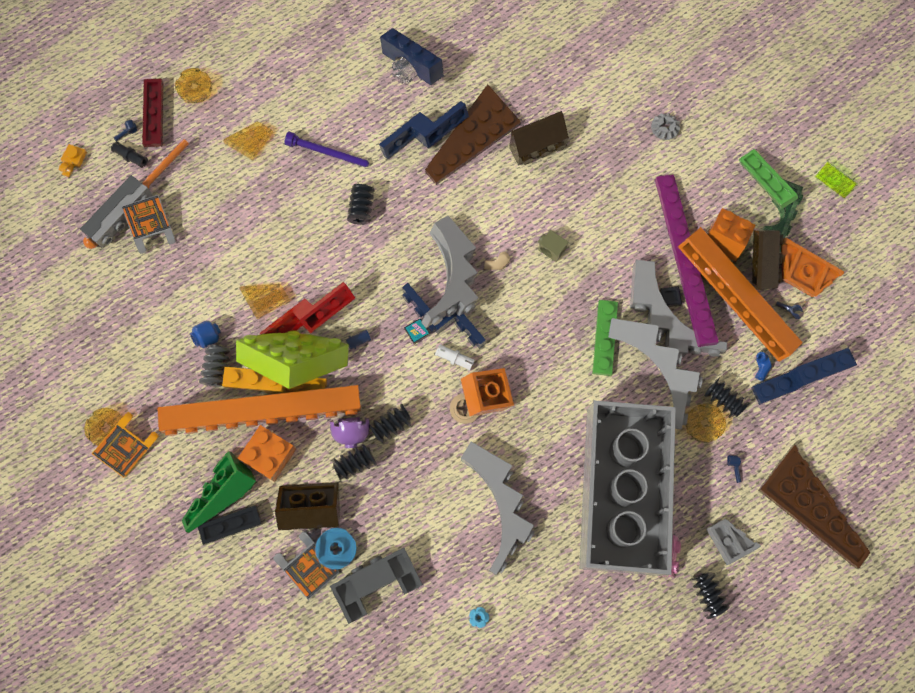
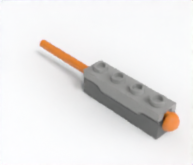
(110, 216)

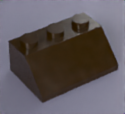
(539, 138)
(766, 259)
(308, 506)

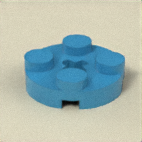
(343, 557)

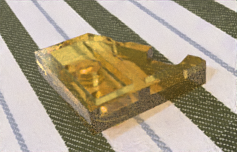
(249, 140)
(264, 298)

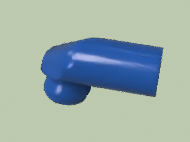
(764, 365)

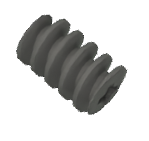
(213, 365)

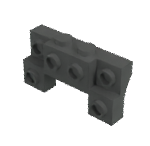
(372, 578)

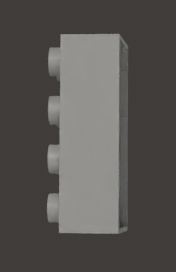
(628, 489)

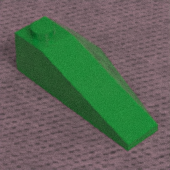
(226, 487)

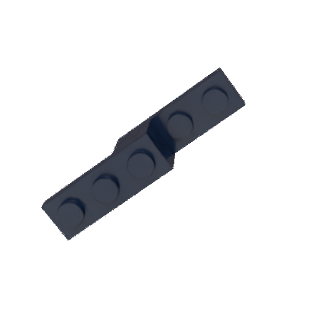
(424, 130)
(462, 322)
(804, 376)

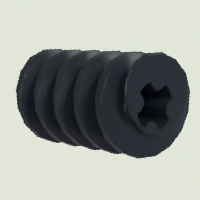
(360, 204)
(725, 398)
(391, 423)
(353, 462)
(710, 594)

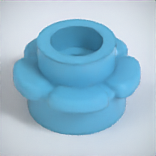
(478, 612)

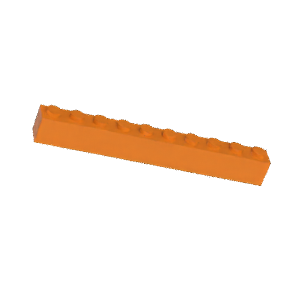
(258, 409)

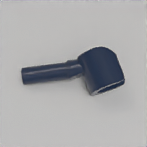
(130, 129)
(792, 309)
(735, 461)

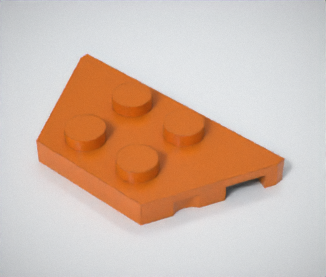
(805, 269)

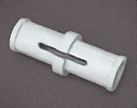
(454, 357)

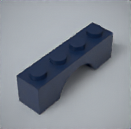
(426, 64)

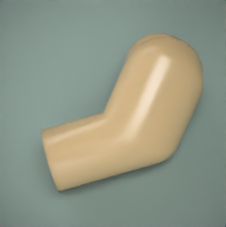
(499, 263)

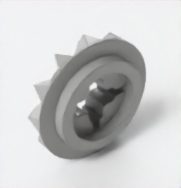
(662, 132)

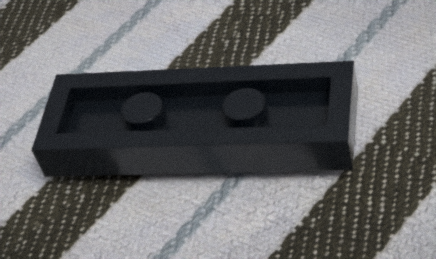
(229, 525)

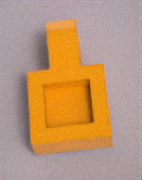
(71, 158)

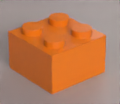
(731, 233)
(487, 392)
(267, 453)

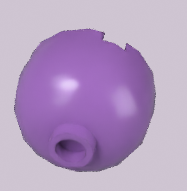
(350, 431)

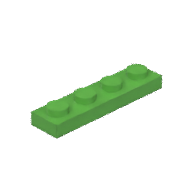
(768, 179)
(603, 344)

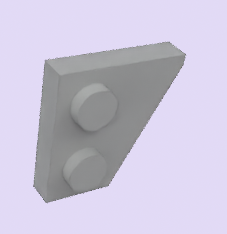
(731, 541)

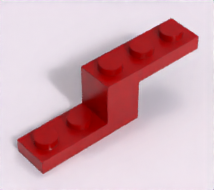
(311, 315)

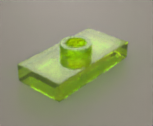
(836, 179)

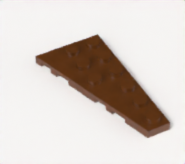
(487, 123)
(807, 501)

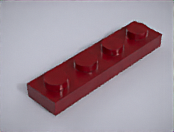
(153, 113)

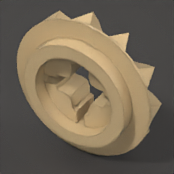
(457, 414)

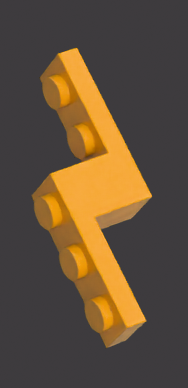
(250, 379)

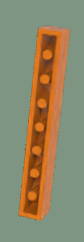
(740, 295)

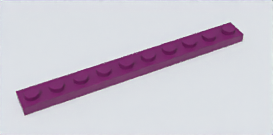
(689, 274)

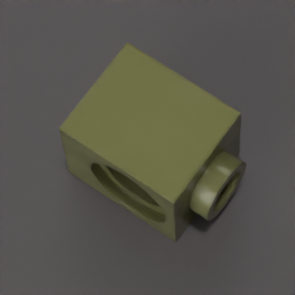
(552, 245)

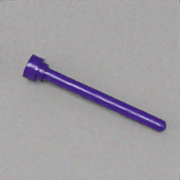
(292, 139)

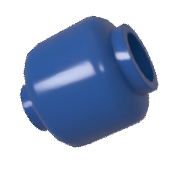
(205, 334)

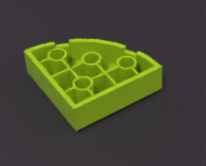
(291, 356)

